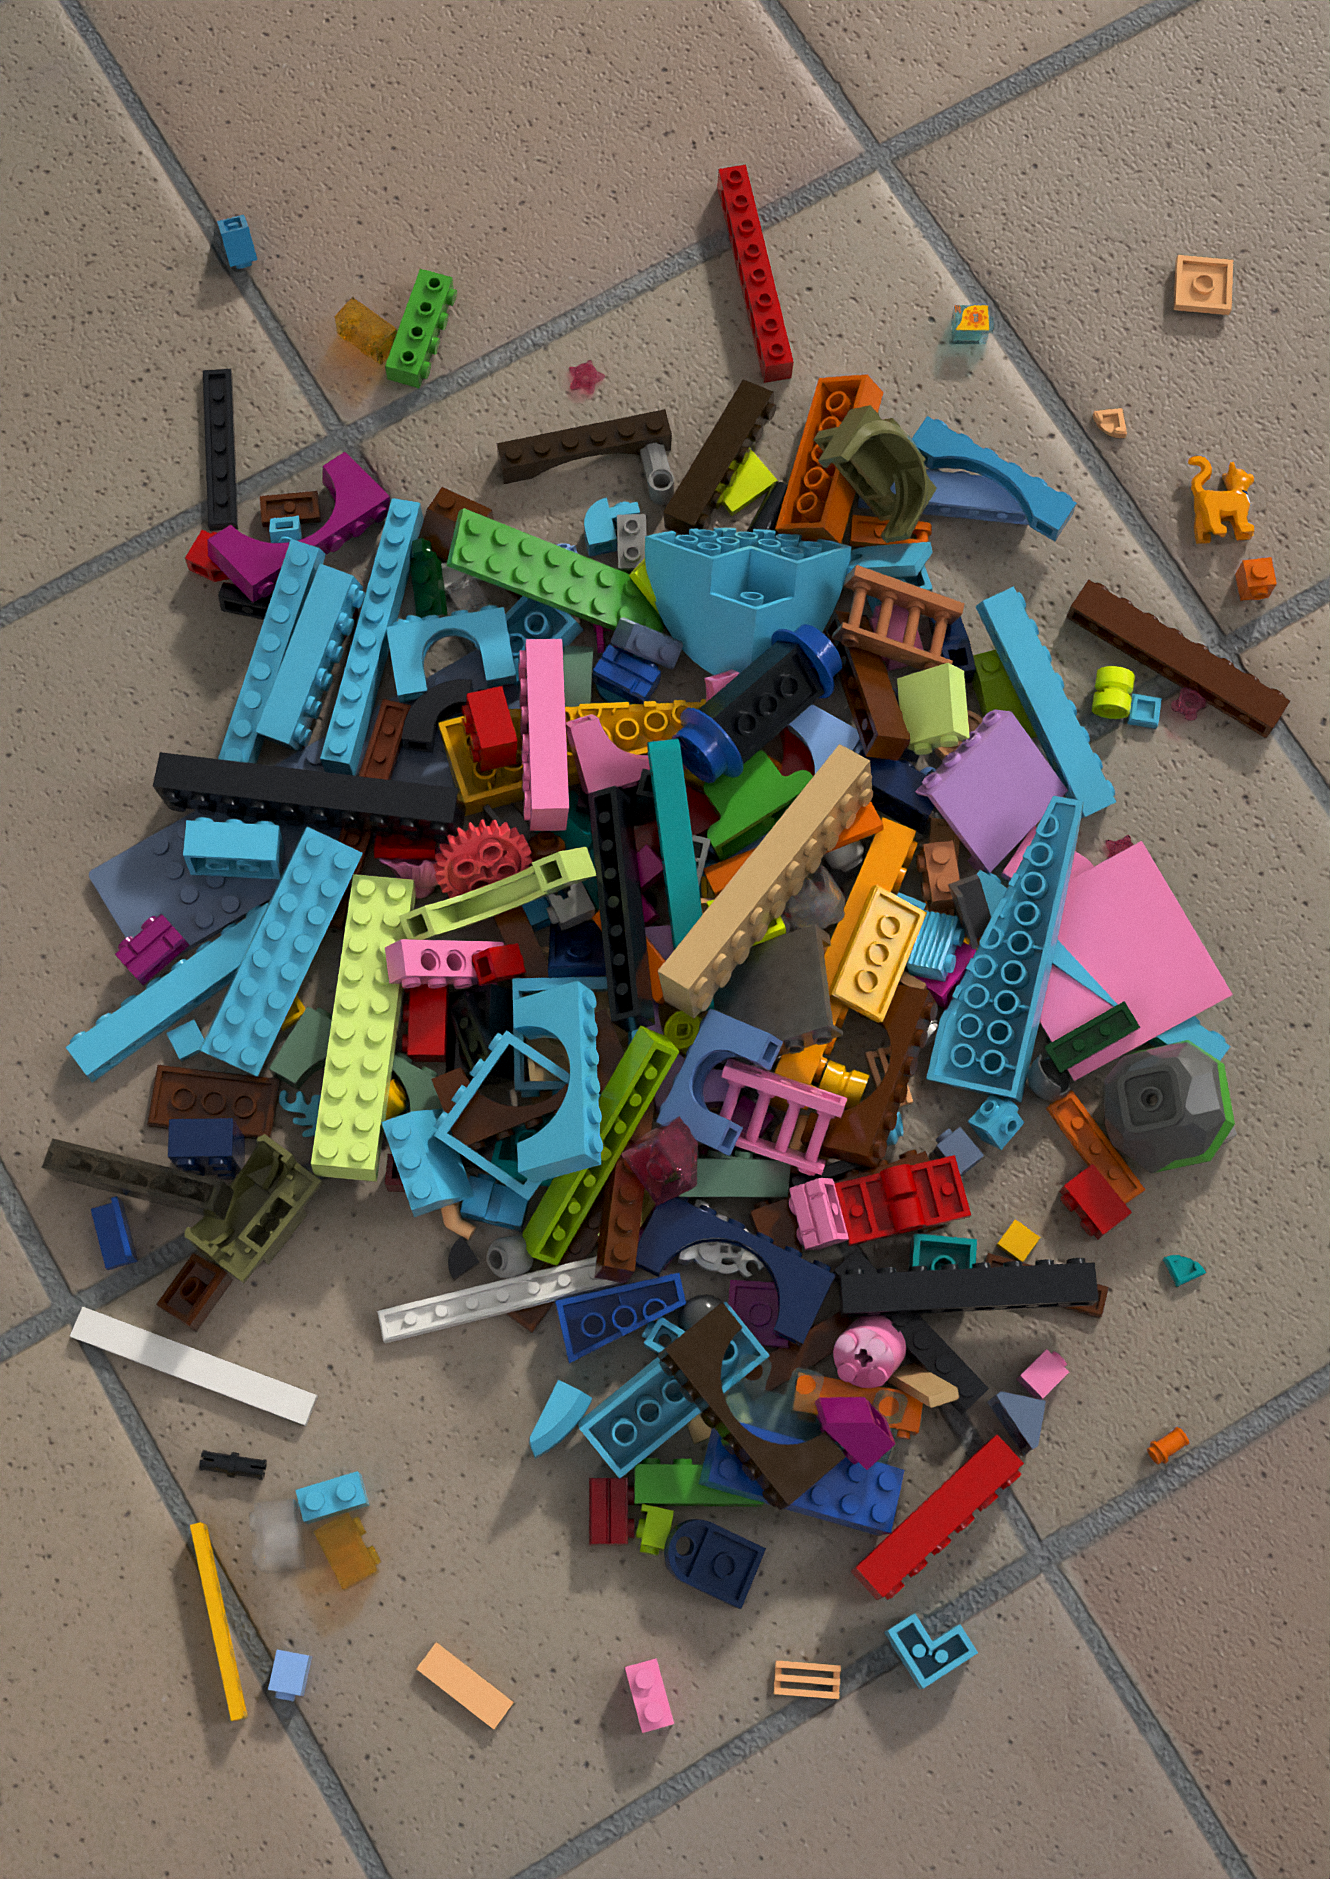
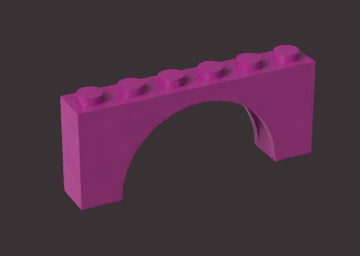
(257, 564)

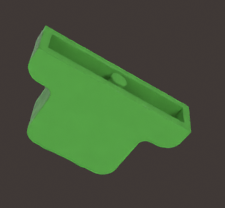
(750, 803)

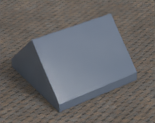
(1020, 1417)

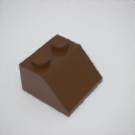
(442, 517)

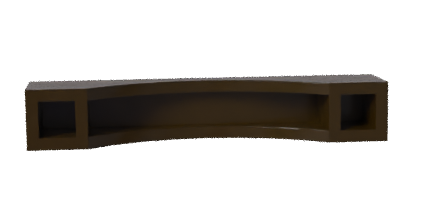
(533, 455)

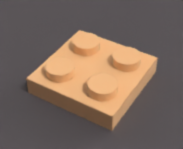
(1203, 285)

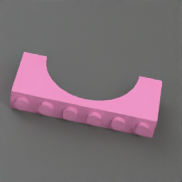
(605, 765)

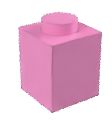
(1043, 1374)

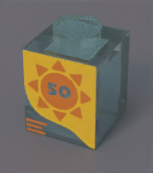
(971, 324)

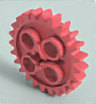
(480, 857)

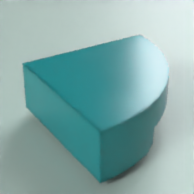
(1183, 1269)

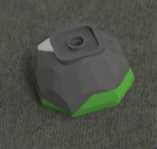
(1190, 1111)

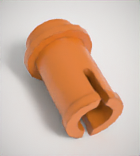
(1167, 1446)

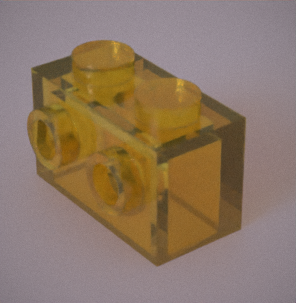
(365, 330)

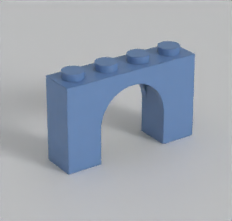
(717, 1040)

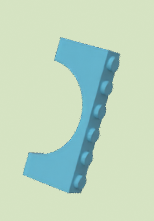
(573, 1134)

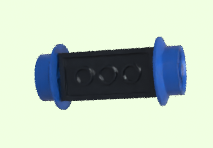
(758, 703)

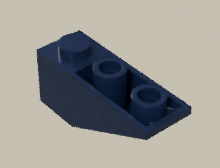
(957, 647)

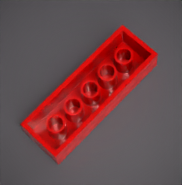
(937, 1517)

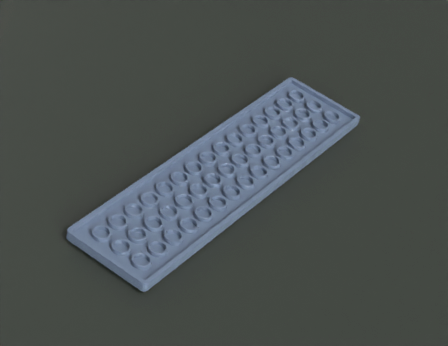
(156, 879)

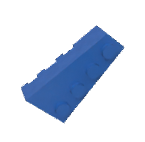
(608, 1314)

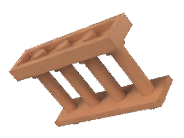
(905, 595)

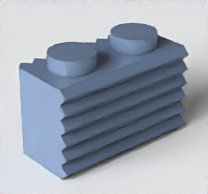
(647, 643)

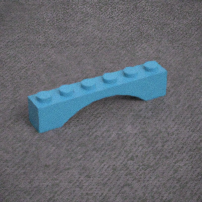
(1043, 506)

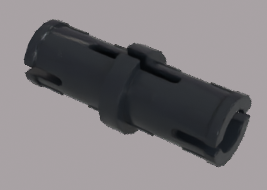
(233, 1464)

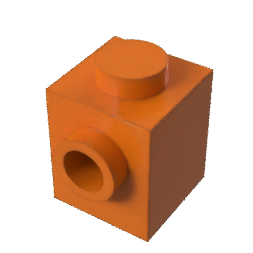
(1255, 579)

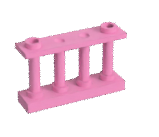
(798, 1096)

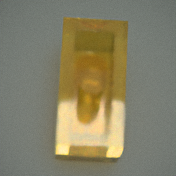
(347, 1550)

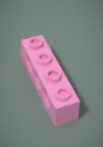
(434, 962)

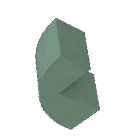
(577, 675)

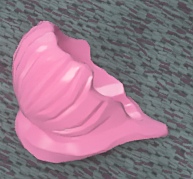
(418, 870)

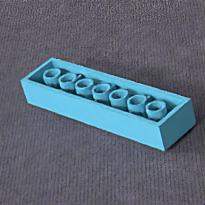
(281, 951)

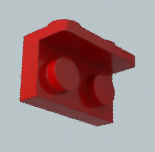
(402, 848)

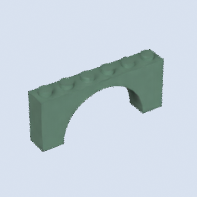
(307, 1052)

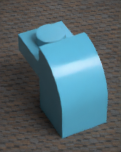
(601, 524)

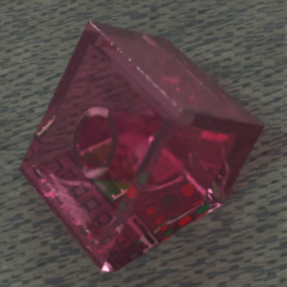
(665, 1160)

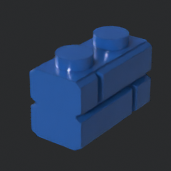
(626, 675)

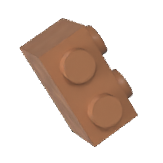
(938, 869)

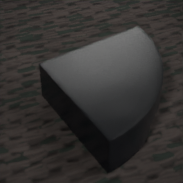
(461, 1259)

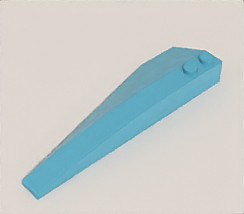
(996, 1009)

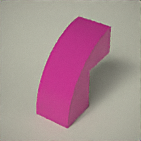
(650, 872)

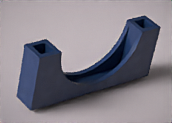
(798, 1283)

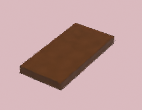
(214, 1095)

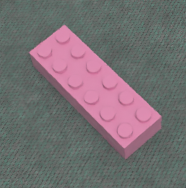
(543, 735)

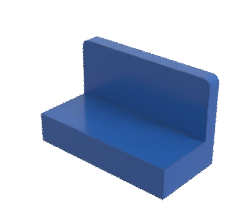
(114, 1234)

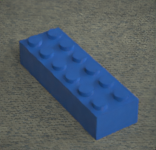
(842, 1496)

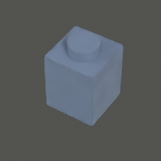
(961, 1146)

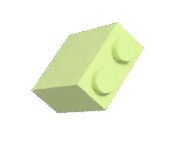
(934, 707)

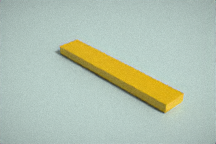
(218, 1621)

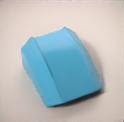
(559, 1417)

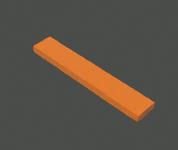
(865, 824)

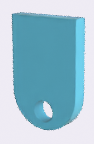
(892, 559)

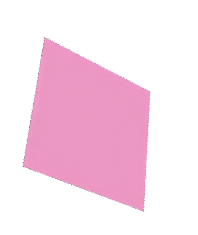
(1137, 948)

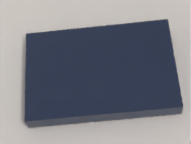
(576, 951)

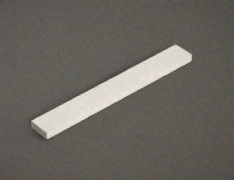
(491, 1300)
(194, 1366)

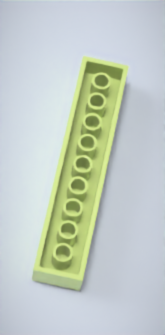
(362, 1033)

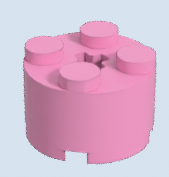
(869, 1352)

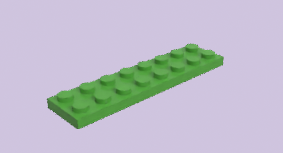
(547, 573)

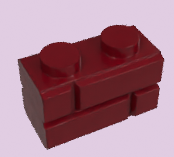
(609, 1512)

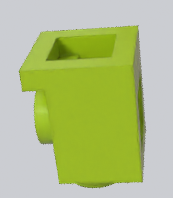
(654, 1529)

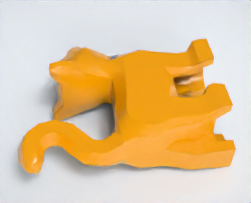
(1219, 506)

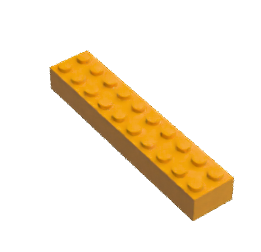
(882, 867)

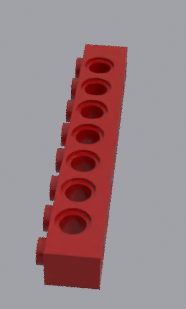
(755, 274)

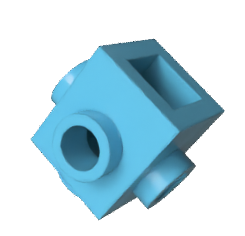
(996, 1121)

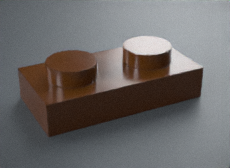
(291, 504)

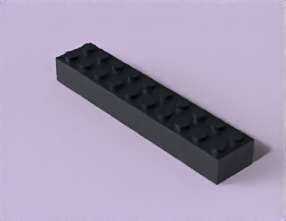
(309, 797)

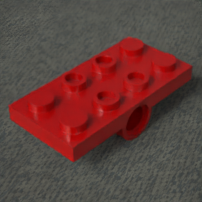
(902, 1200)

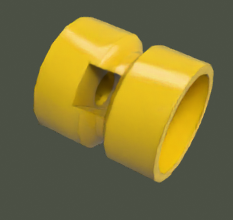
(844, 1083)

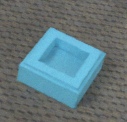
(1144, 711)
(186, 1040)

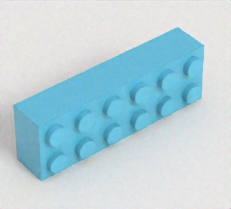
(310, 658)
(653, 1408)

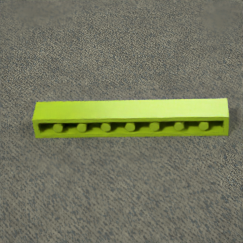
(621, 1108)

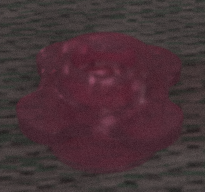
(1192, 696)

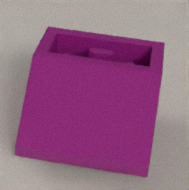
(856, 1428)

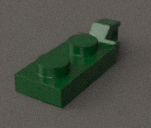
(427, 580)

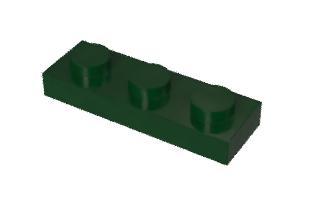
(1092, 1037)

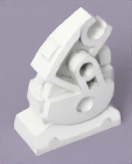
(710, 1255)

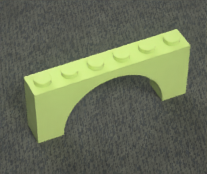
(535, 882)

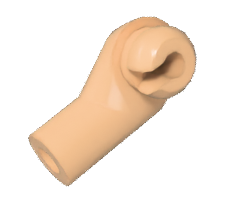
(454, 1222)

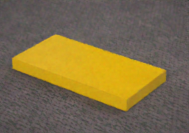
(877, 953)

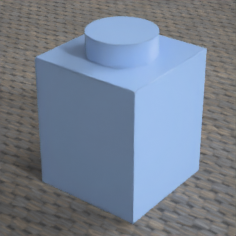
(289, 1674)

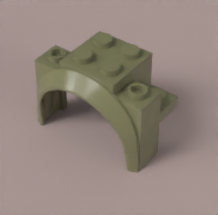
(872, 458)
(262, 1212)

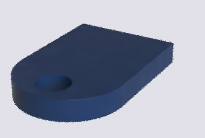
(716, 1560)

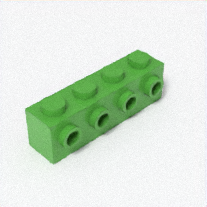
(420, 328)

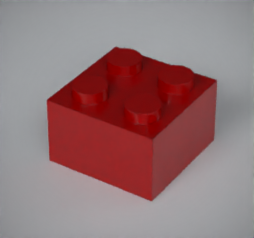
(490, 729)

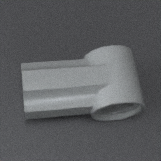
(657, 473)

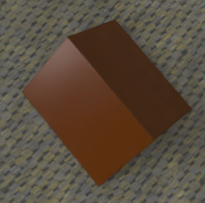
(194, 1292)

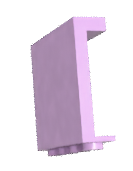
(993, 788)

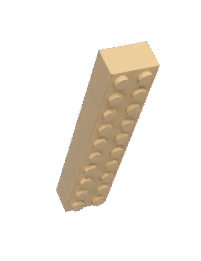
(766, 882)

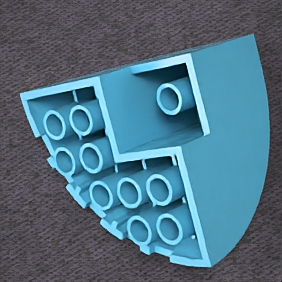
(735, 589)

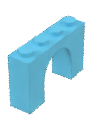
(412, 641)

